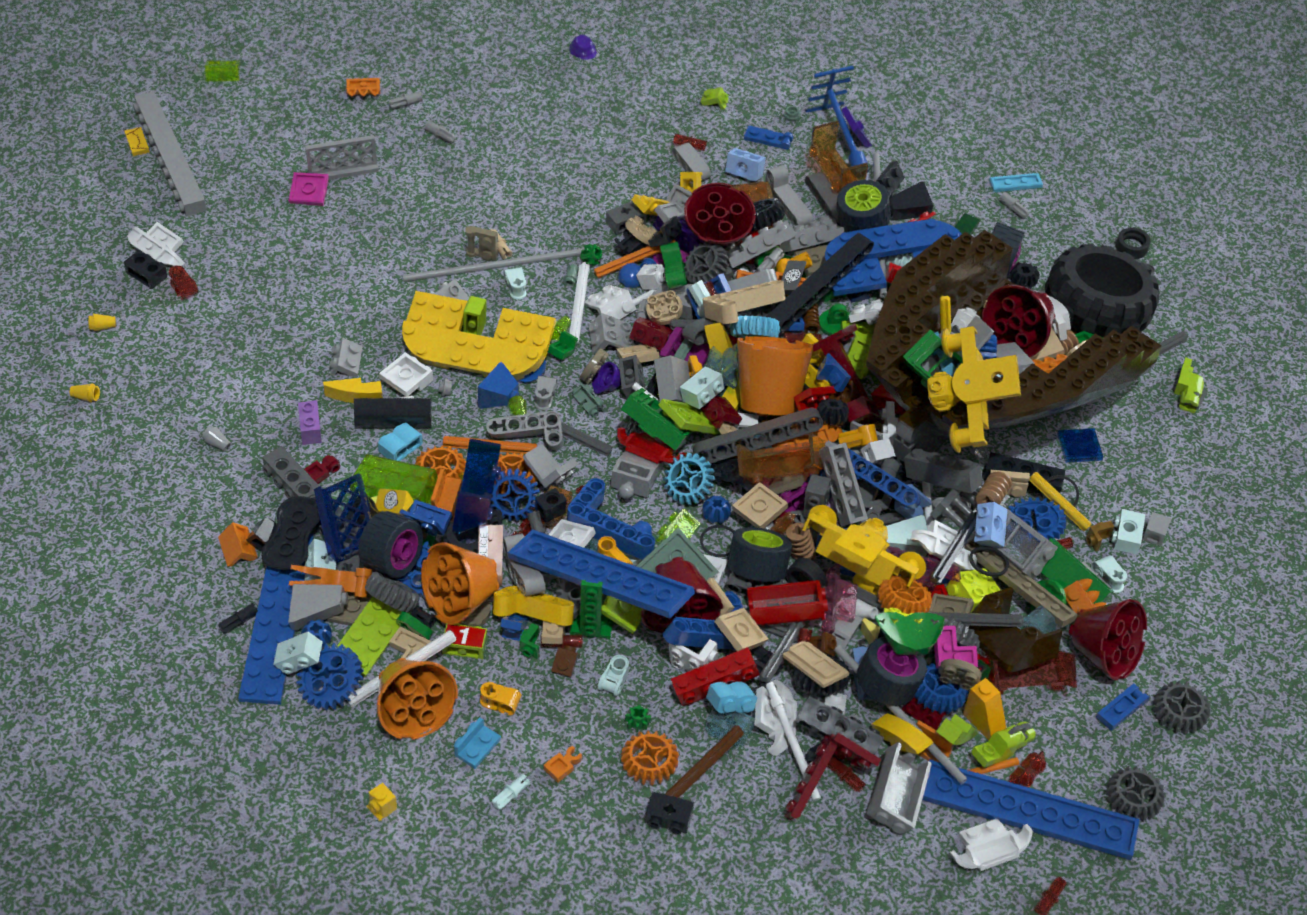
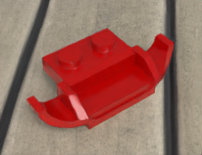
(647, 446)

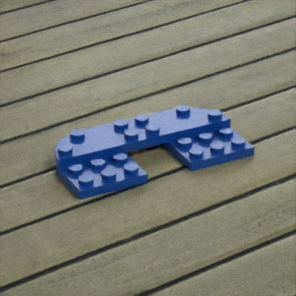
(888, 241)

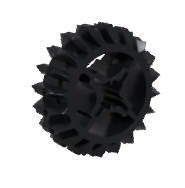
(767, 213)
(810, 686)

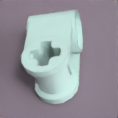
(515, 282)
(1110, 572)
(613, 678)

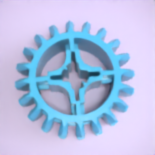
(755, 326)
(696, 476)

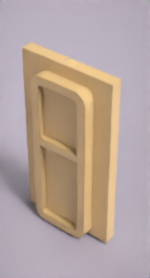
(815, 664)

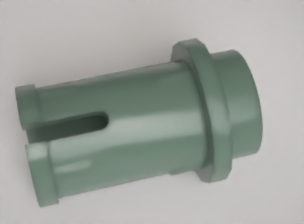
(570, 277)

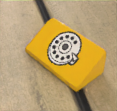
(393, 500)

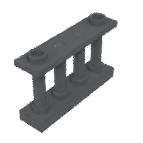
(953, 499)

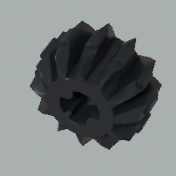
(1024, 275)
(833, 412)

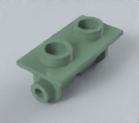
(593, 404)

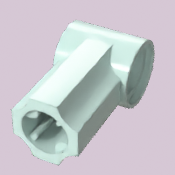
(699, 292)

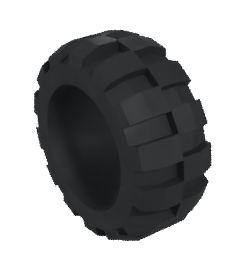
(1127, 284)

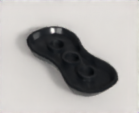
(290, 540)

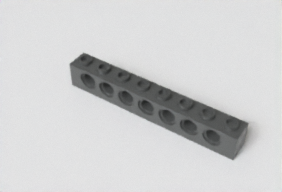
(298, 482)

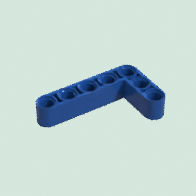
(885, 483)
(584, 512)
(699, 631)

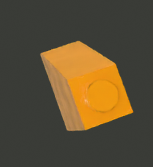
(985, 708)

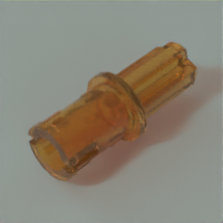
(783, 523)

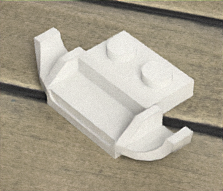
(158, 243)
(867, 312)
(938, 540)
(767, 717)
(991, 845)

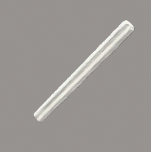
(579, 300)
(420, 655)

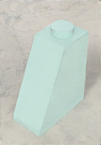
(900, 534)

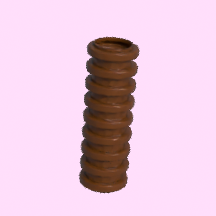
(811, 319)

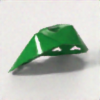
(904, 634)

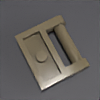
(487, 243)

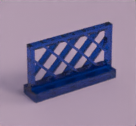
(329, 521)

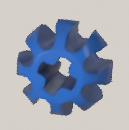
(716, 509)
(319, 630)

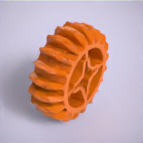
(442, 458)
(514, 462)
(896, 594)
(646, 763)

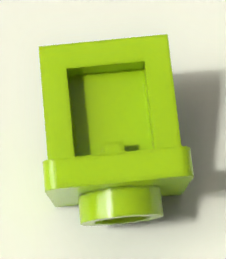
(715, 96)

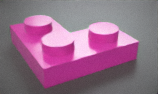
(947, 648)

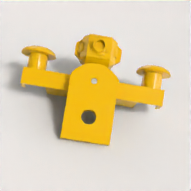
(972, 385)
(862, 547)

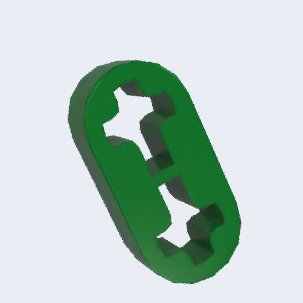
(412, 624)

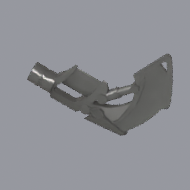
(867, 492)

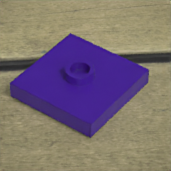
(856, 126)

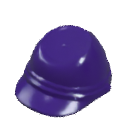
(583, 47)
(606, 378)

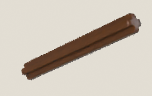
(706, 762)

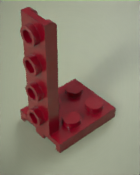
(833, 346)
(841, 748)

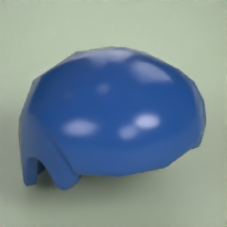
(628, 276)

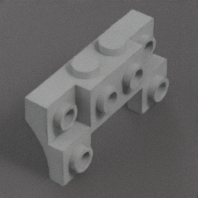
(815, 233)
(759, 244)

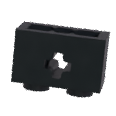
(679, 809)

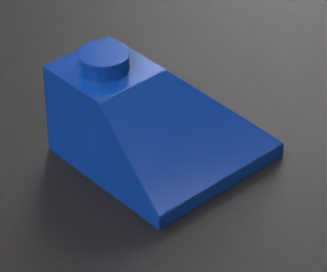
(497, 388)

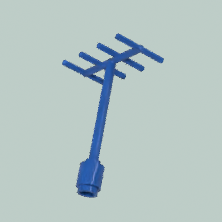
(856, 157)

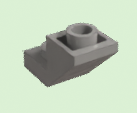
(845, 631)

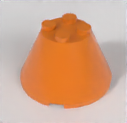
(457, 581)
(415, 698)

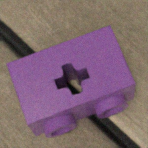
(309, 422)

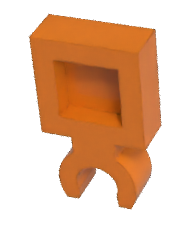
(561, 766)

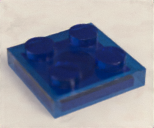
(1080, 445)

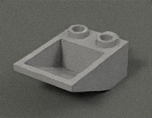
(634, 475)

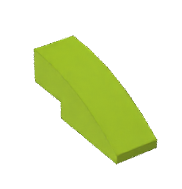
(957, 730)

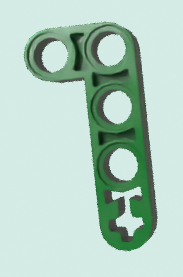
(674, 265)

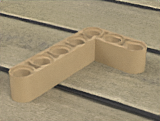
(725, 306)

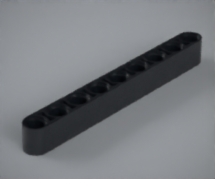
(821, 281)

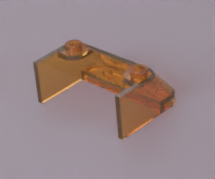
(829, 160)
(781, 460)

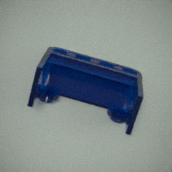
(477, 485)

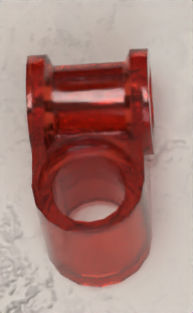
(182, 282)

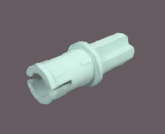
(510, 792)

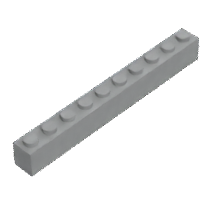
(169, 153)

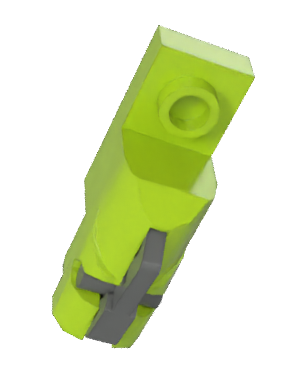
(1190, 388)
(1004, 744)

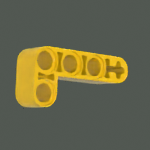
(539, 606)

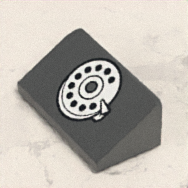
(792, 275)

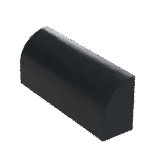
(392, 412)

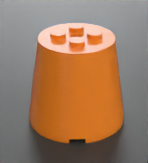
(771, 374)

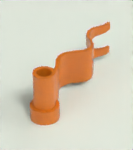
(350, 580)

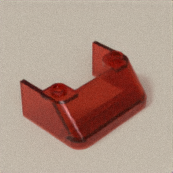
(1053, 673)

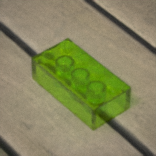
(396, 475)

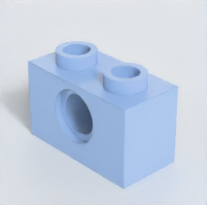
(754, 163)
(990, 525)

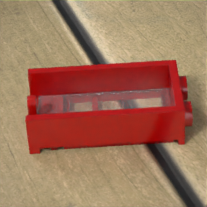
(787, 602)

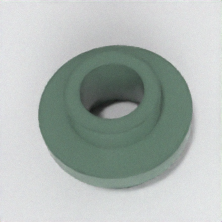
(792, 113)

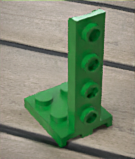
(591, 620)

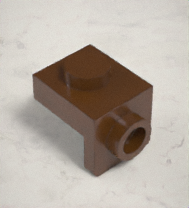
(825, 643)
(565, 660)

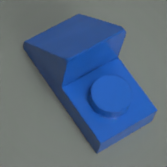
(833, 373)
(513, 626)

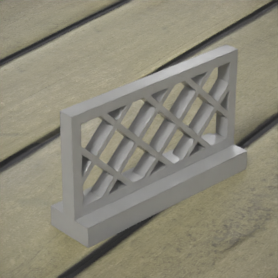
(343, 168)

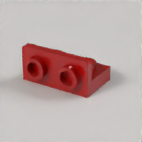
(812, 397)

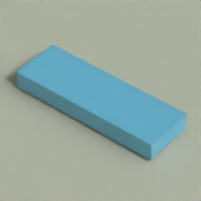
(1015, 182)

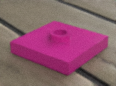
(308, 188)

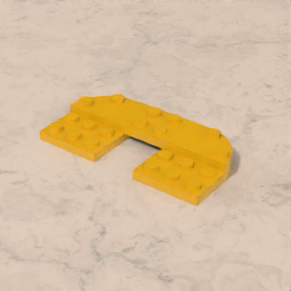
(436, 338)

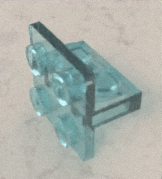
(725, 364)

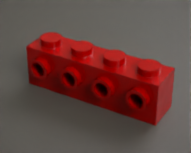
(732, 668)

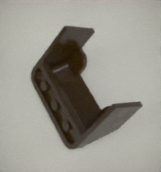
(1013, 646)

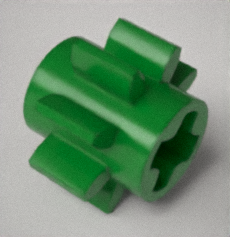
(591, 254)
(638, 718)

